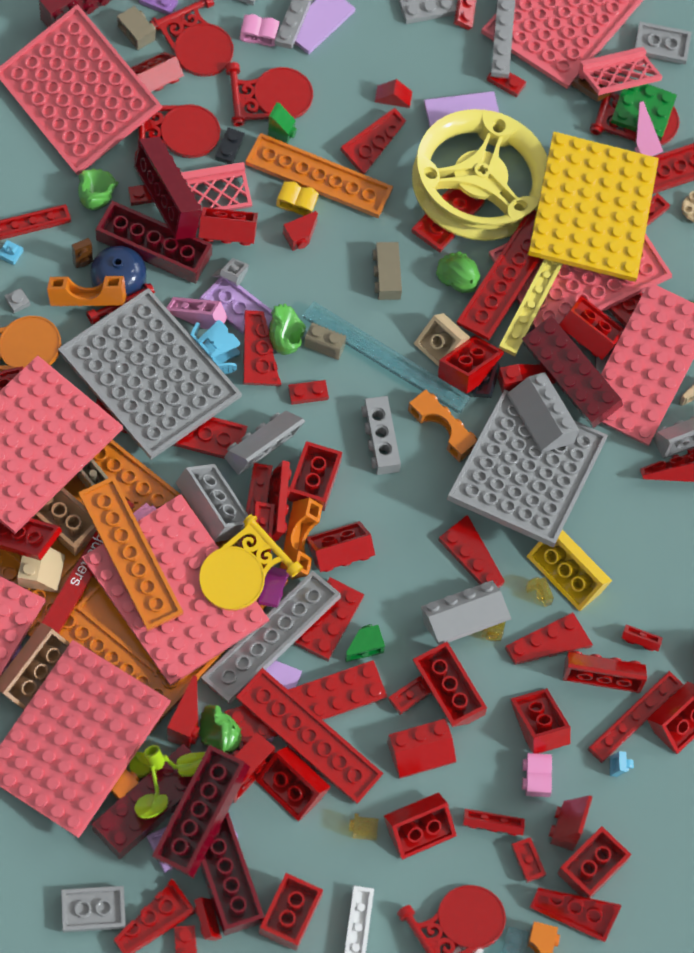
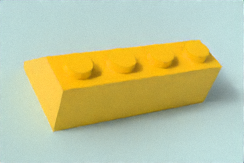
(570, 570)

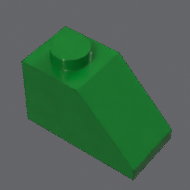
(281, 124)
(366, 643)

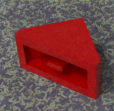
(394, 94)

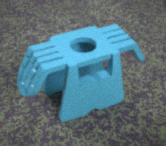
(219, 345)

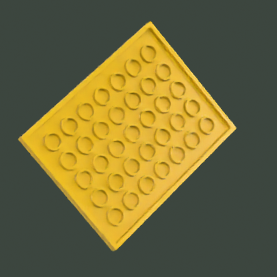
(593, 206)

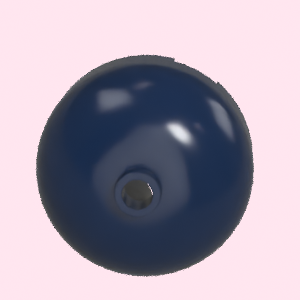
(119, 262)

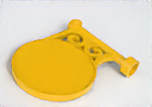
(234, 575)

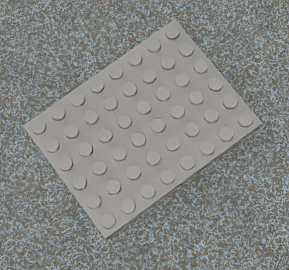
(149, 373)
(520, 485)

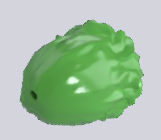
(96, 188)
(458, 271)
(286, 330)
(219, 729)

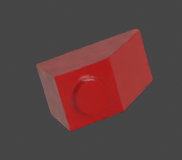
(300, 231)

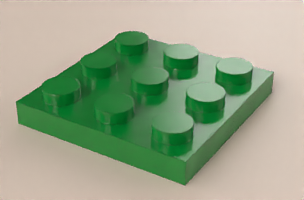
(656, 100)

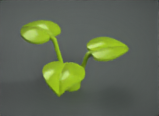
(151, 760)

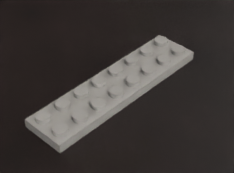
(266, 644)

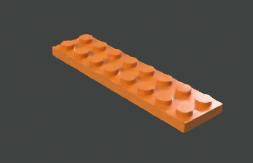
(320, 174)
(130, 553)

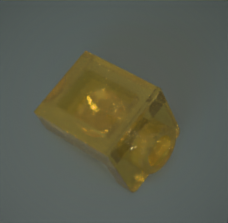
(543, 590)
(495, 632)
(364, 827)

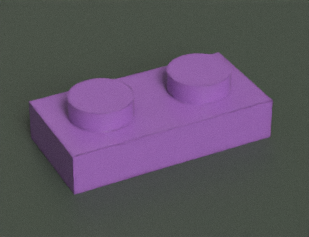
(163, 6)

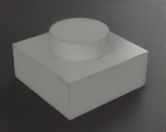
(17, 300)

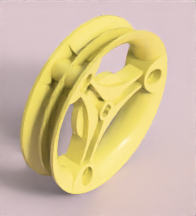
(478, 174)

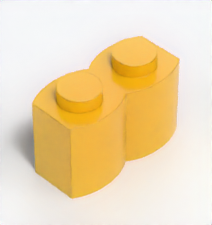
(297, 198)

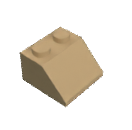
(440, 338)
(42, 574)

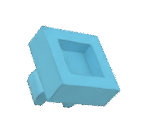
(10, 252)
(620, 764)

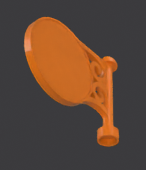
(27, 339)

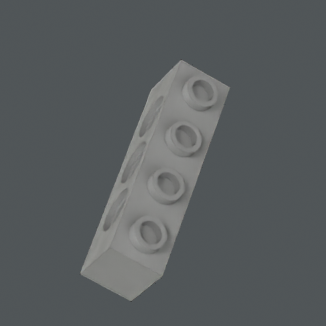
(380, 408)

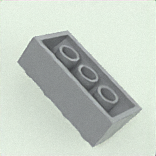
(543, 413)
(675, 438)
(263, 441)
(212, 501)
(465, 612)

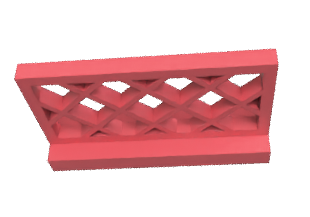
(618, 63)
(220, 173)

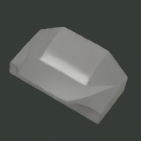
(233, 271)

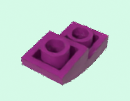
(273, 587)

